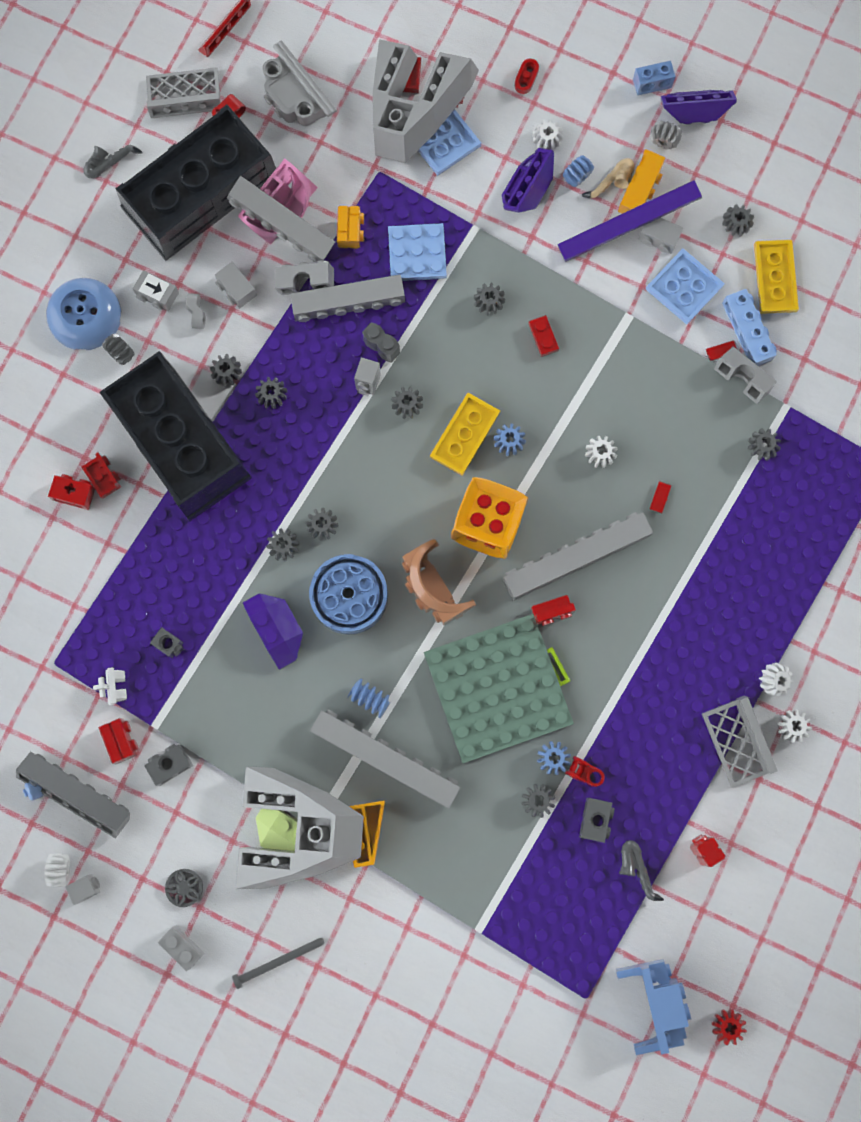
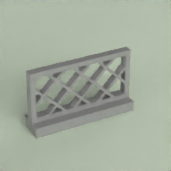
(183, 104)
(756, 739)

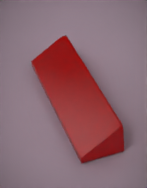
(224, 27)

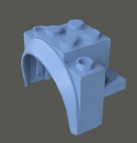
(665, 1003)

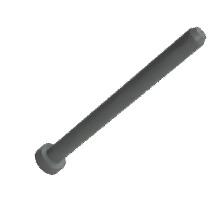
(239, 980)

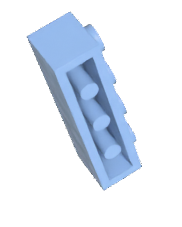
(749, 328)

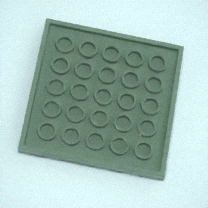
(498, 688)

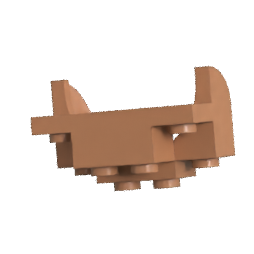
(429, 586)

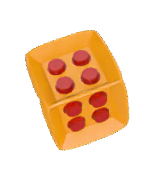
(489, 517)

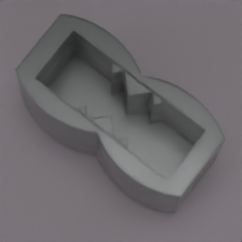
(377, 340)

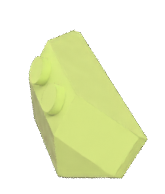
(276, 829)

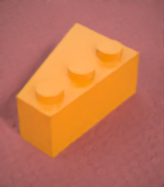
(643, 181)
(372, 824)

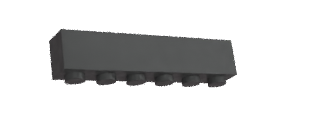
(73, 794)

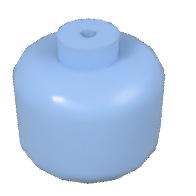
(32, 792)

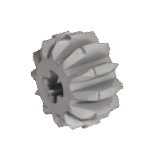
(665, 134)

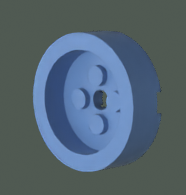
(354, 613)

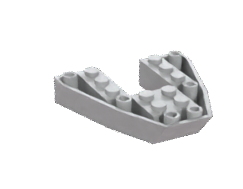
(407, 125)
(325, 833)

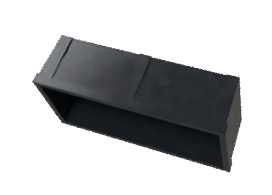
(190, 182)
(175, 435)

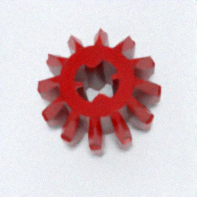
(722, 1024)

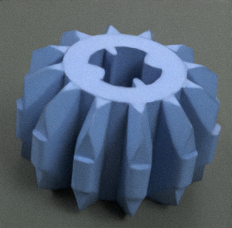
(578, 171)
(513, 446)
(557, 752)

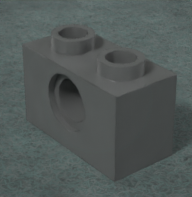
(156, 767)
(588, 829)

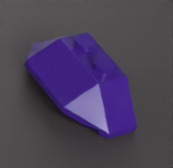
(698, 105)
(529, 182)
(275, 627)

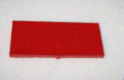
(718, 351)
(660, 497)

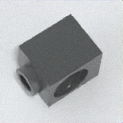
(161, 637)

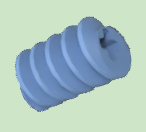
(369, 697)

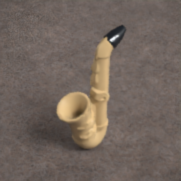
(619, 175)

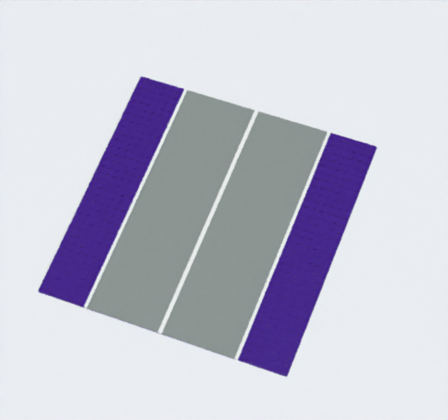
(653, 626)

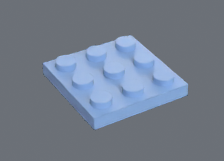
(449, 144)
(417, 251)
(684, 286)

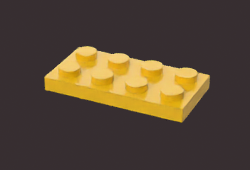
(776, 276)
(465, 434)

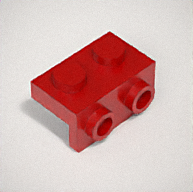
(101, 476)
(553, 609)

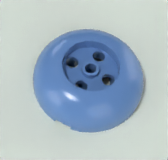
(95, 327)

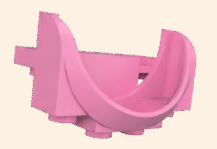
(293, 198)

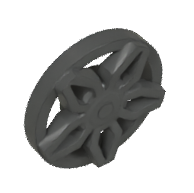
(183, 888)

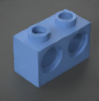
(654, 78)

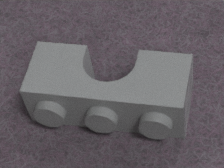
(289, 277)
(736, 364)

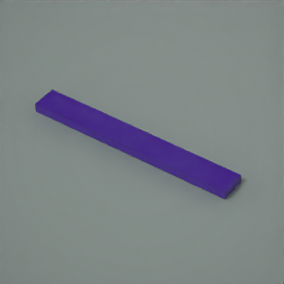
(630, 220)

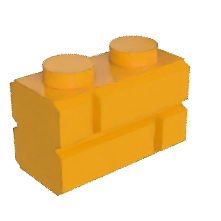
(349, 226)

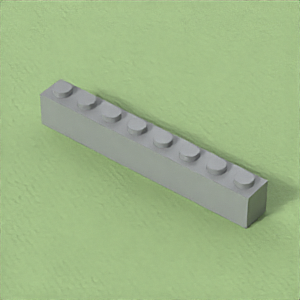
(577, 556)
(385, 759)

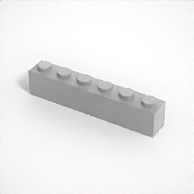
(280, 219)
(347, 298)

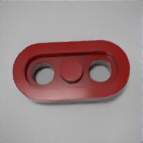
(526, 77)

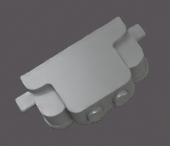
(293, 90)

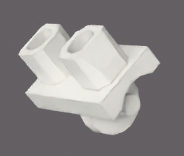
(112, 677)

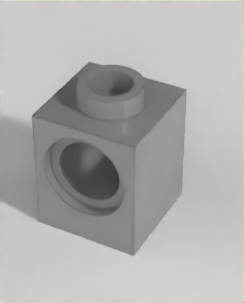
(83, 889)

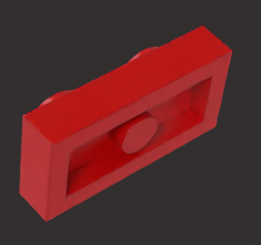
(543, 336)

